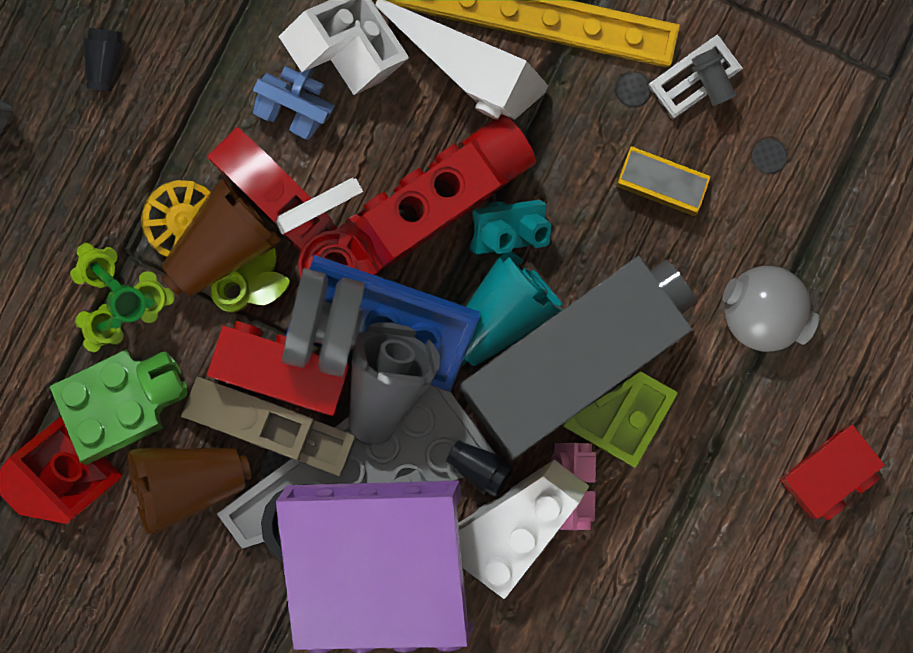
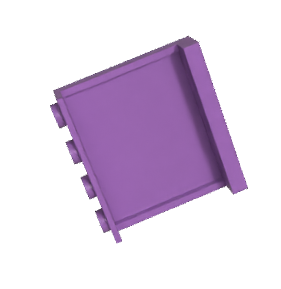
(374, 566)

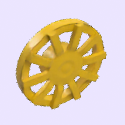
(176, 216)

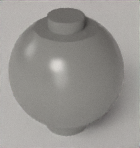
(769, 309)

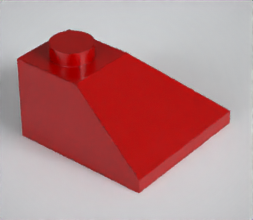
(49, 479)

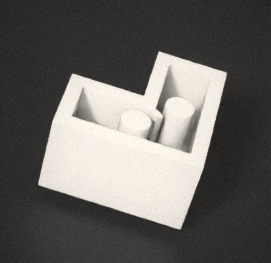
(348, 35)

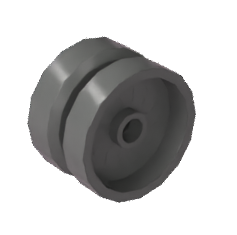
(323, 322)

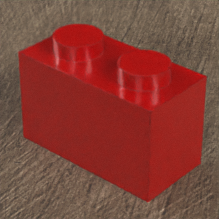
(832, 473)

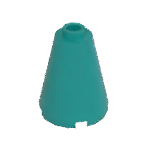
(510, 308)

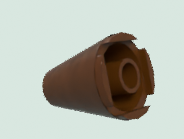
(217, 241)
(183, 482)

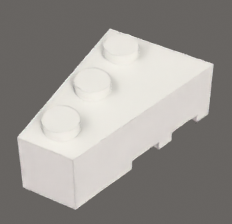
(514, 528)

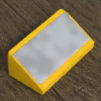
(663, 181)

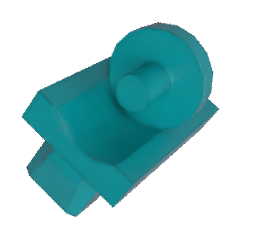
(510, 226)

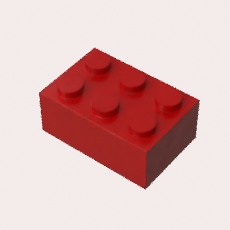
(255, 365)

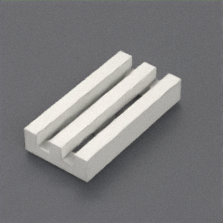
(666, 98)
(318, 205)

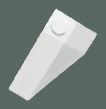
(487, 74)

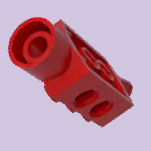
(467, 174)

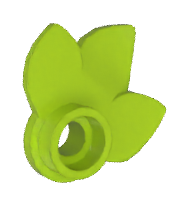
(257, 284)

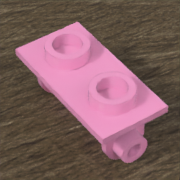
(582, 463)

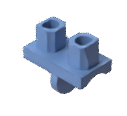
(275, 93)

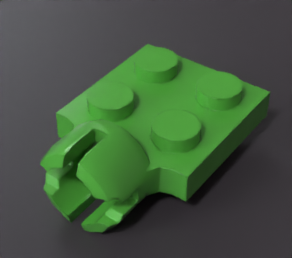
(117, 402)

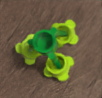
(123, 302)

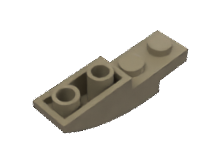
(268, 426)

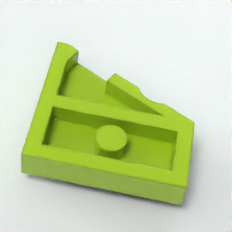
(625, 418)

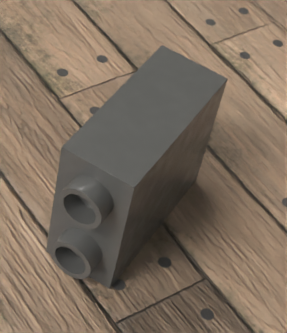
(579, 354)

